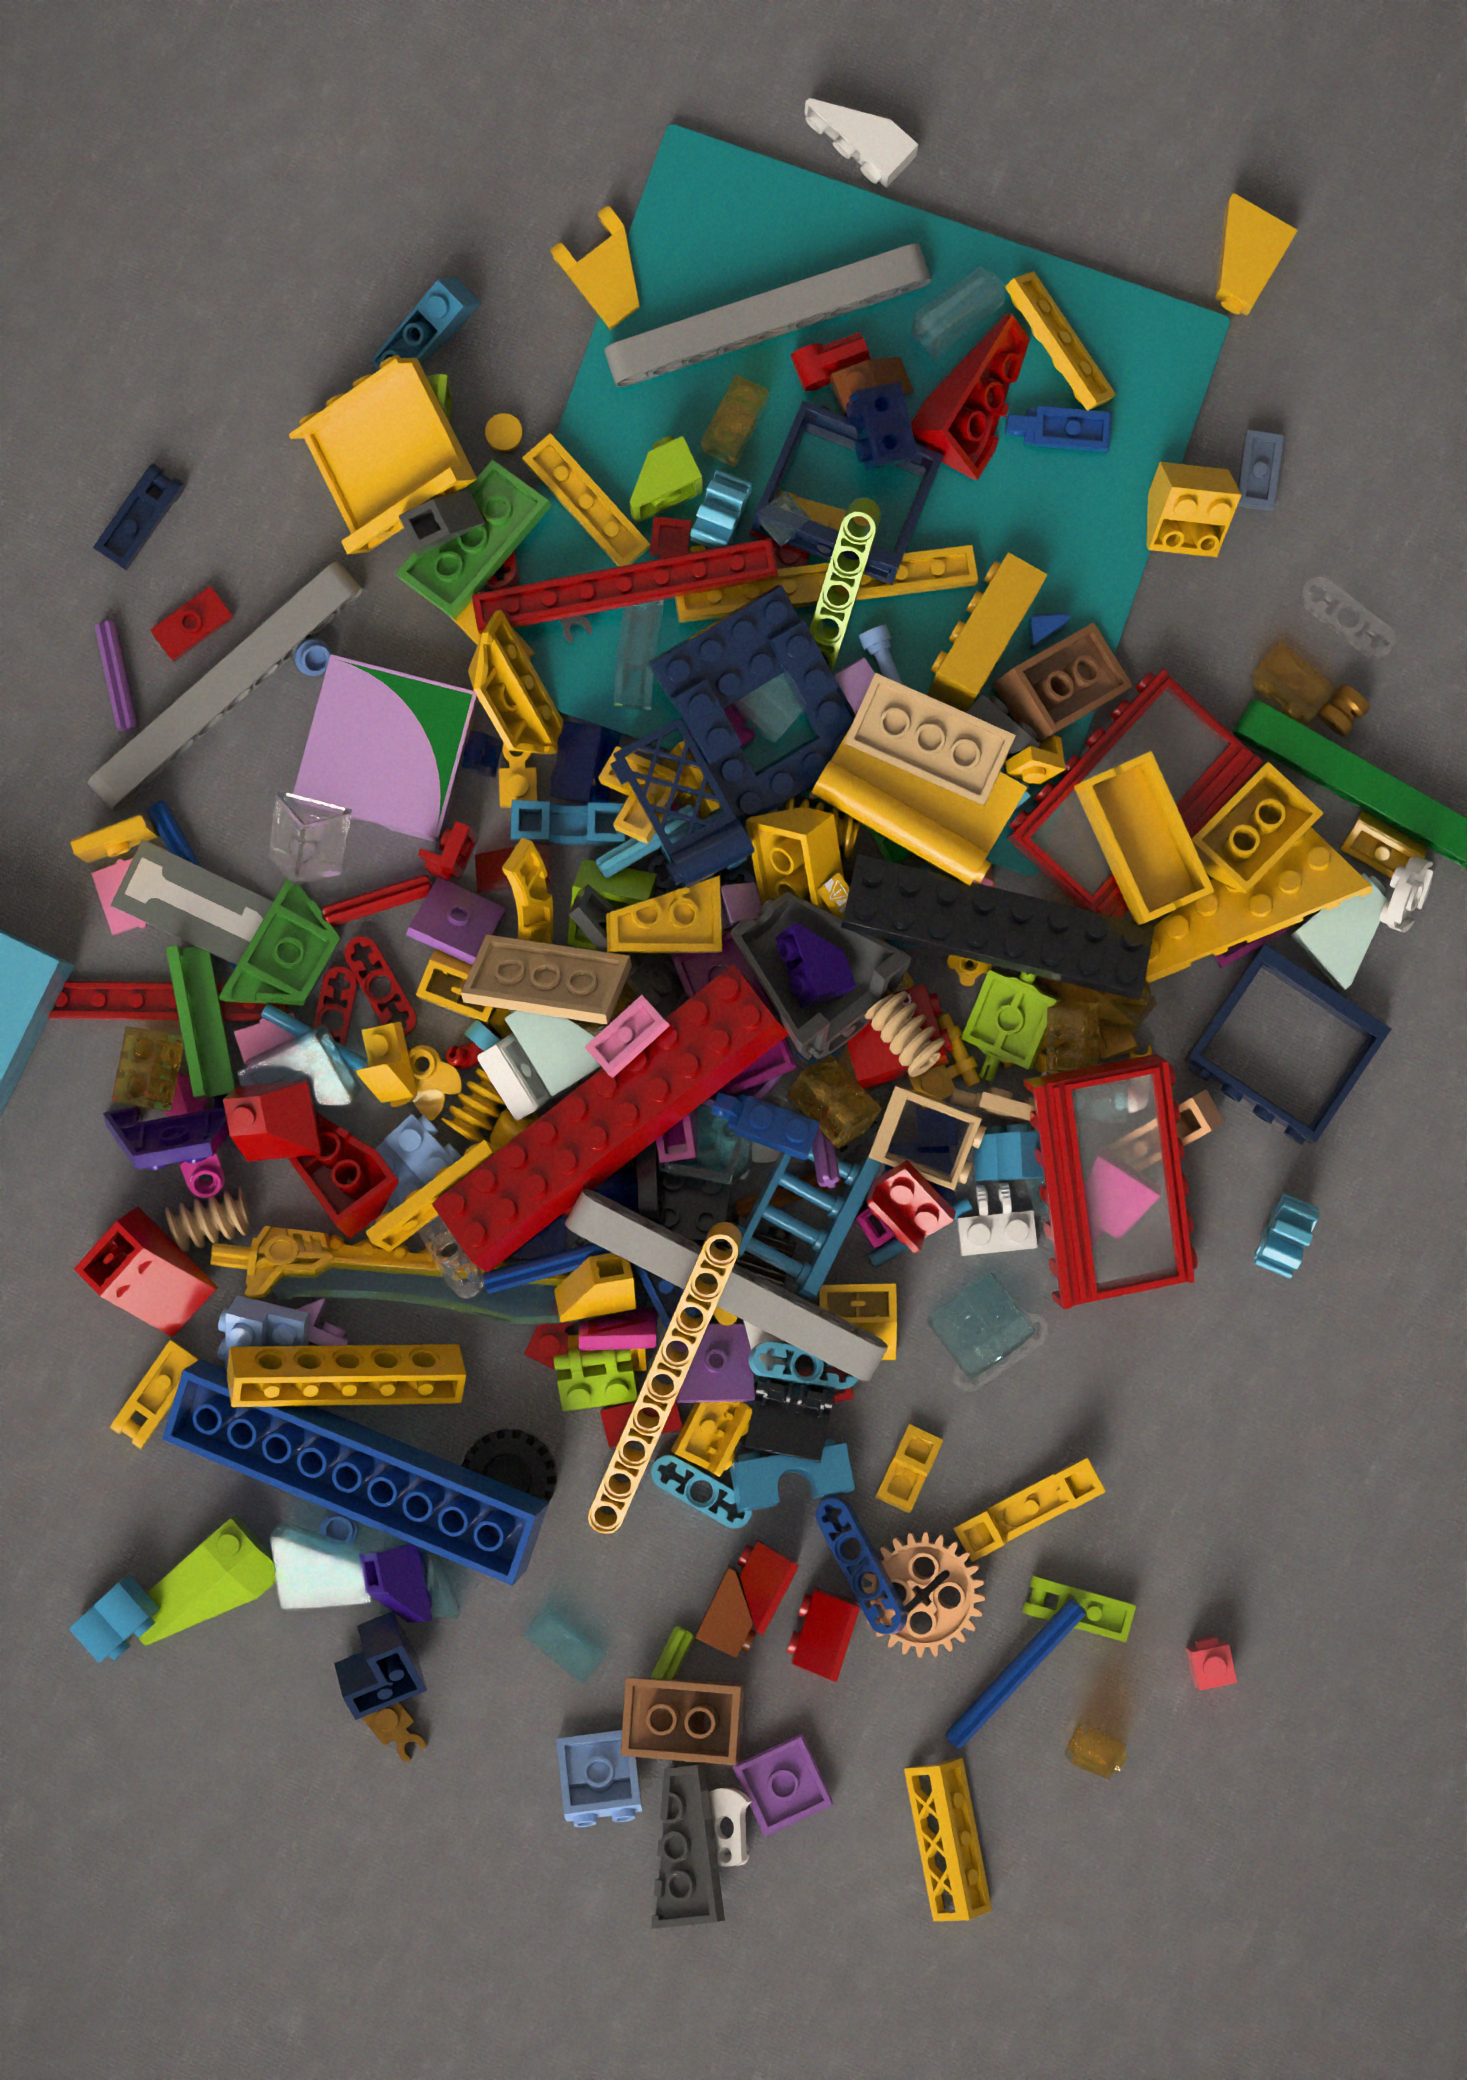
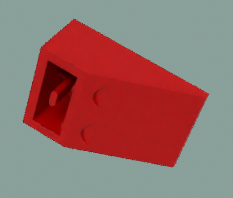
(146, 1273)

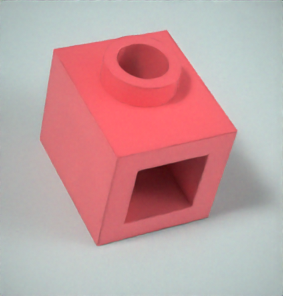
(1211, 1663)

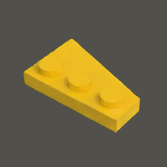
(670, 923)

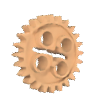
(946, 1619)

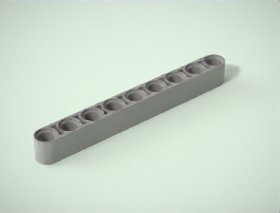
(767, 315)
(225, 686)
(744, 1294)

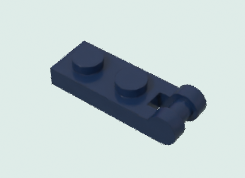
(138, 517)

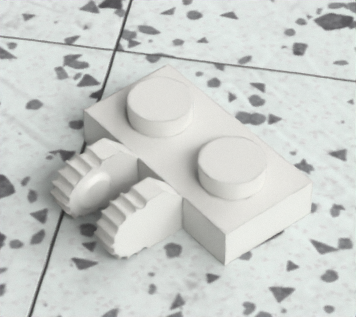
(996, 1231)

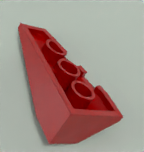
(968, 403)
(346, 1178)

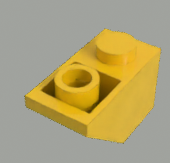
(596, 1288)

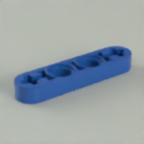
(857, 1568)

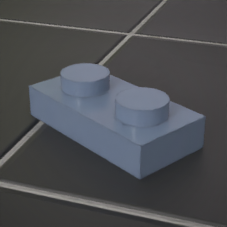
(1260, 469)

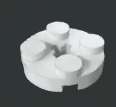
(1410, 892)

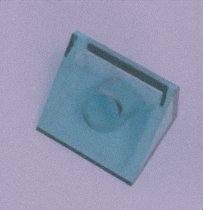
(721, 1153)

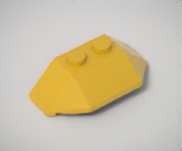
(513, 691)

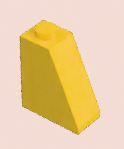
(1248, 253)

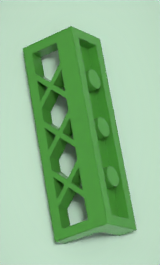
(201, 1022)

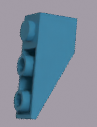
(430, 322)

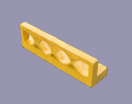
(955, 1840)

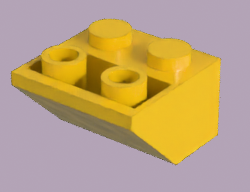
(1190, 509)
(443, 987)
(866, 1306)

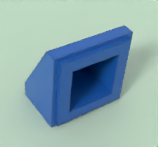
(1045, 626)

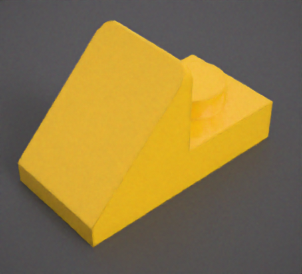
(389, 1063)

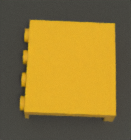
(385, 450)

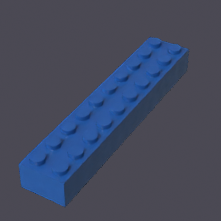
(360, 1475)

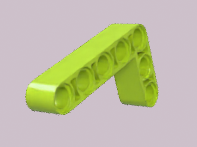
(844, 573)

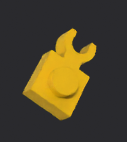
(517, 781)

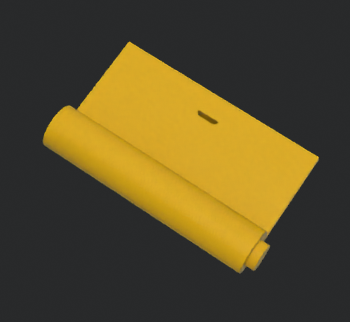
(918, 813)

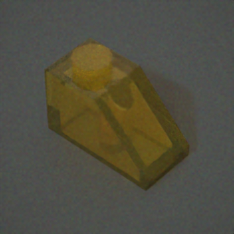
(1096, 1750)

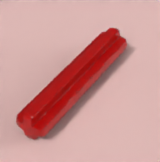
(377, 900)

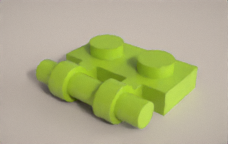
(595, 1385)

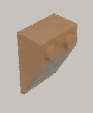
(1063, 683)
(683, 1720)

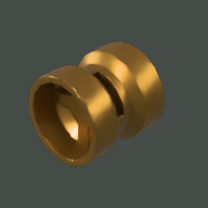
(1344, 710)

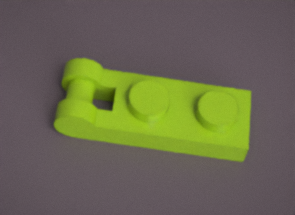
(1103, 1614)

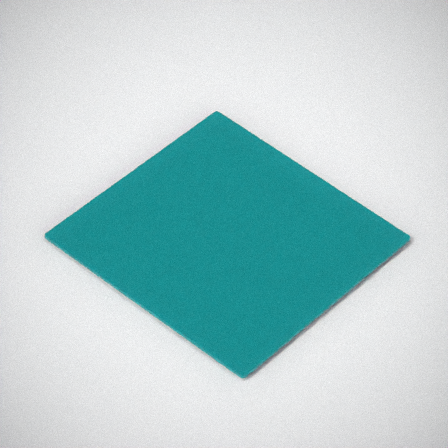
(741, 224)

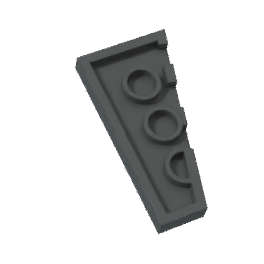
(650, 973)
(688, 1865)

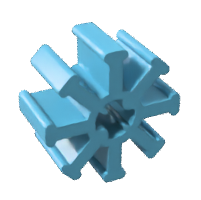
(721, 510)
(1286, 1235)

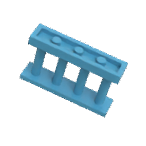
(824, 1242)

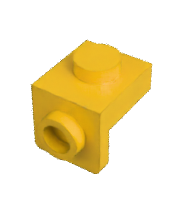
(1037, 764)

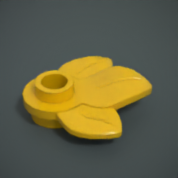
(431, 1084)

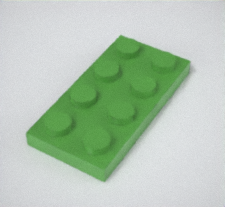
(465, 564)

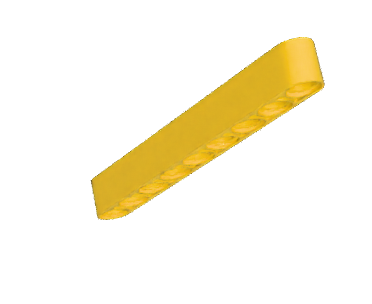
(668, 1362)

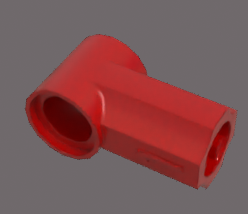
(818, 361)

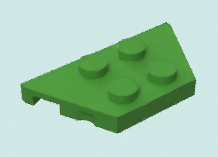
(284, 953)

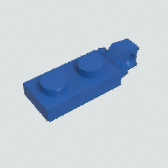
(1062, 428)
(767, 1124)

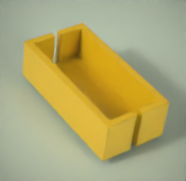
(1144, 838)

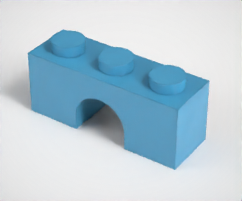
(566, 825)
(757, 1478)

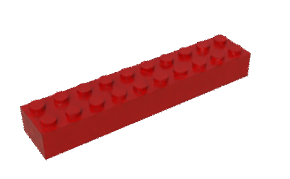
(609, 1120)

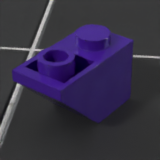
(814, 966)
(397, 1581)

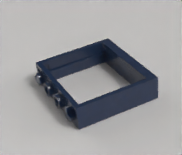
(822, 539)
(1322, 996)

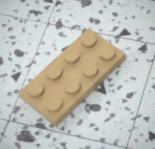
(930, 739)
(546, 979)

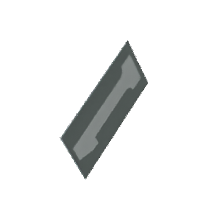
(190, 902)

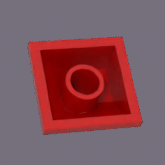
(273, 1120)
(765, 1580)

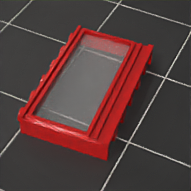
(1195, 755)
(1113, 1179)

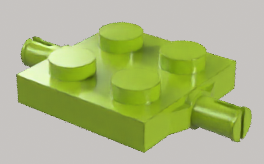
(1008, 1021)

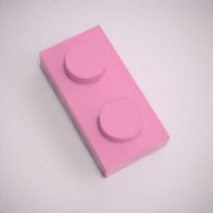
(627, 1036)

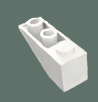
(869, 139)

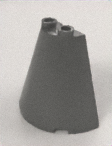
(831, 1024)

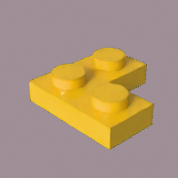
(632, 818)

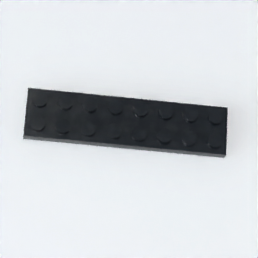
(998, 927)

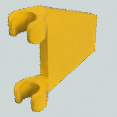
(605, 273)

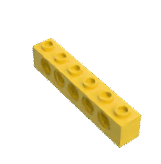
(345, 1375)

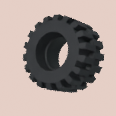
(523, 1446)

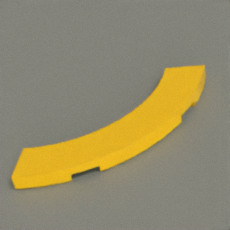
(533, 903)

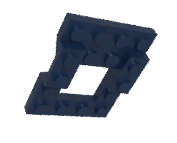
(732, 661)

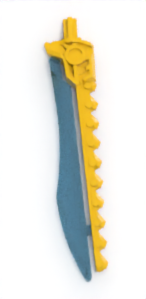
(325, 1267)

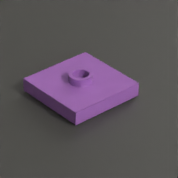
(455, 920)
(719, 1367)
(783, 1784)

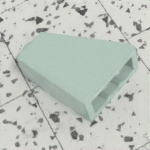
(1341, 936)
(554, 1049)

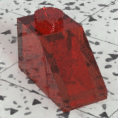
(491, 876)

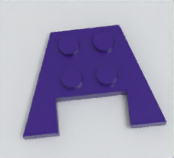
(168, 1139)

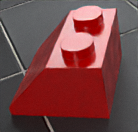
(824, 1633)

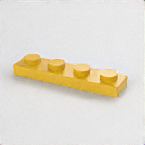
(1060, 341)
(586, 501)
(417, 1209)

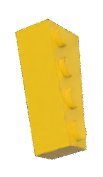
(986, 633)

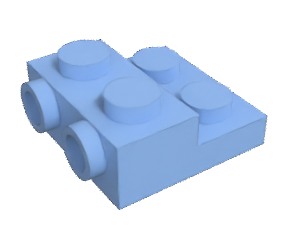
(415, 1155)
(261, 1324)
(597, 1779)

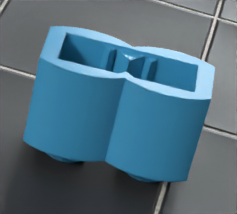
(1007, 1154)
(114, 1619)

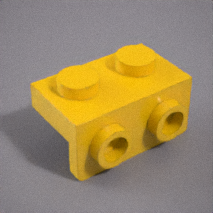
(713, 1434)

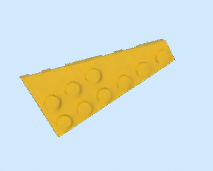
(1297, 885)

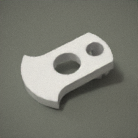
(733, 1804)

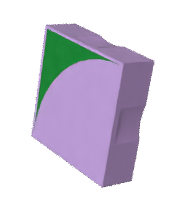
(387, 746)

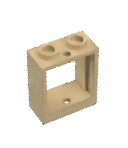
(891, 1120)

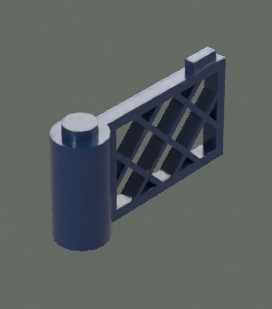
(706, 849)

